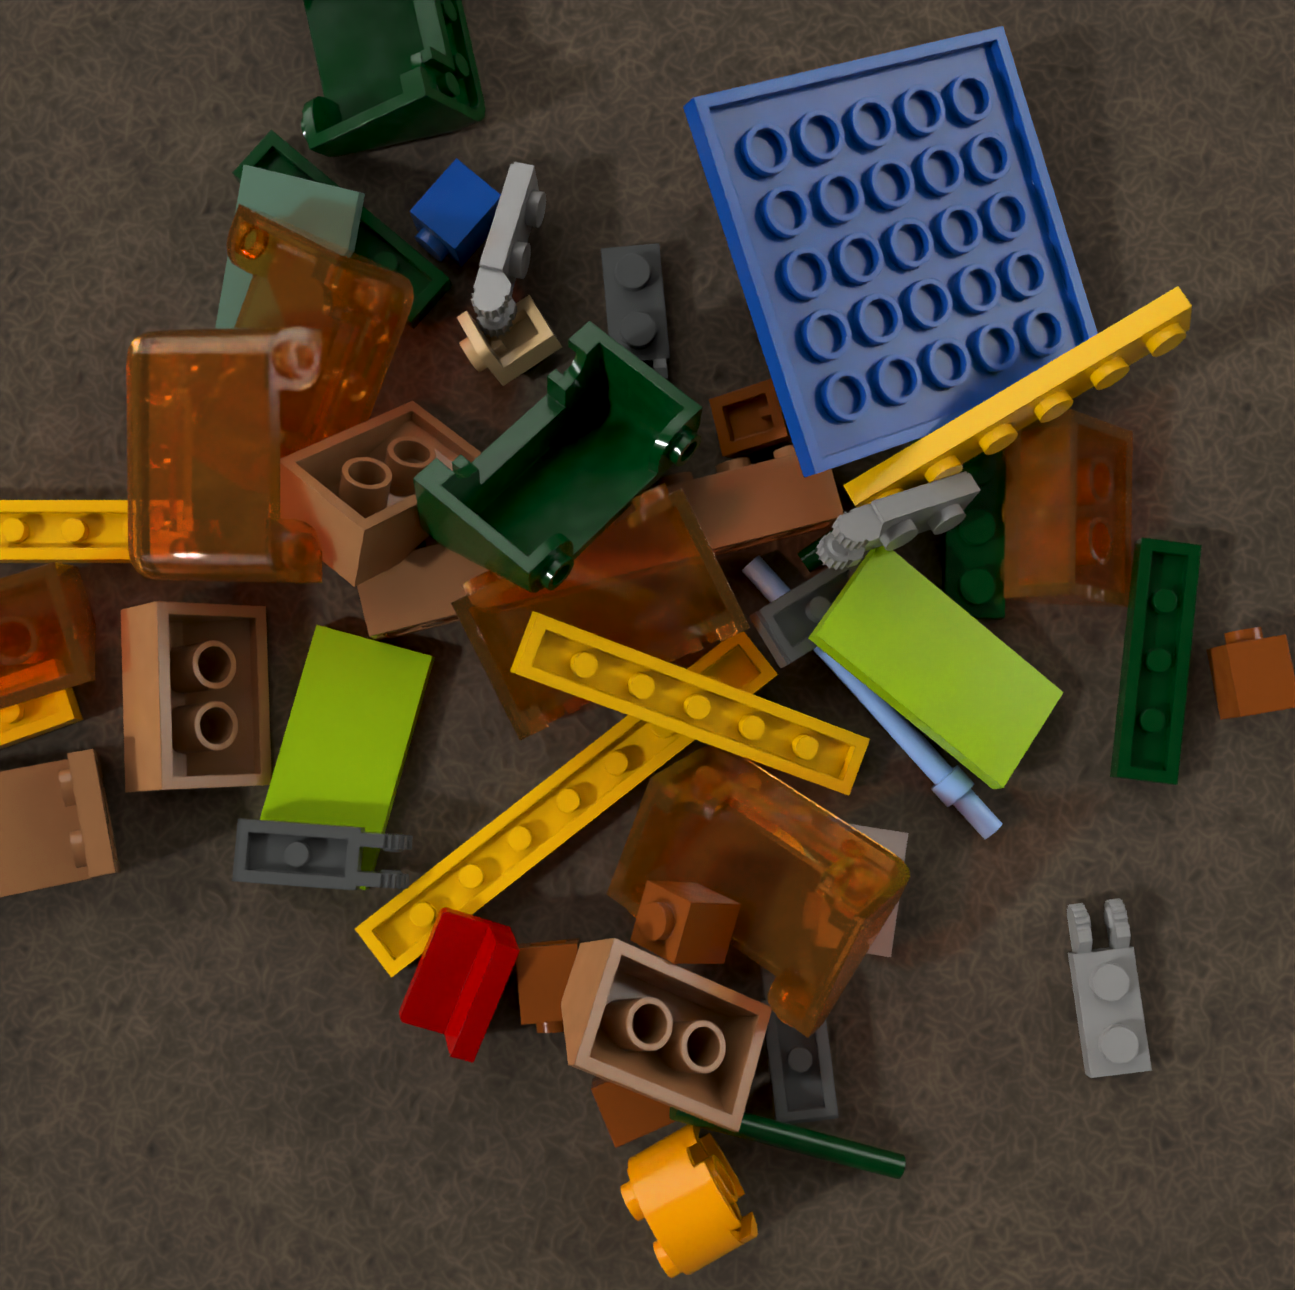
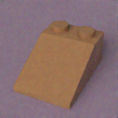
(362, 488)

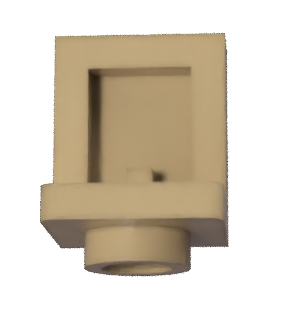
(517, 351)

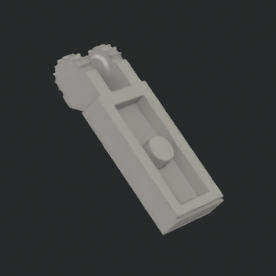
(507, 250)
(897, 519)
(1107, 994)

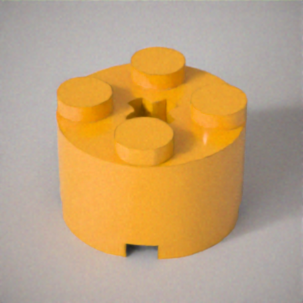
(688, 1200)

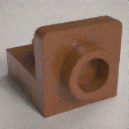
(749, 419)

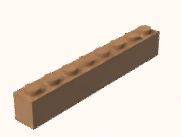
(734, 507)

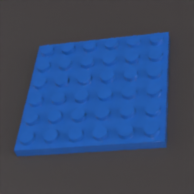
(892, 239)

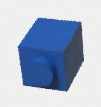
(455, 214)

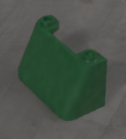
(389, 73)
(562, 466)

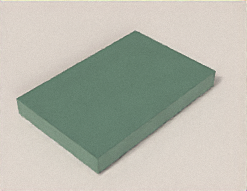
(307, 204)

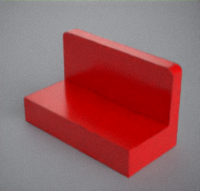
(460, 980)

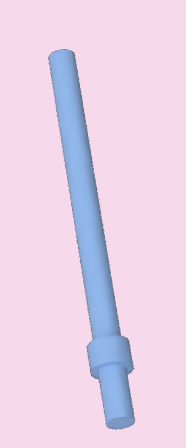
(950, 783)

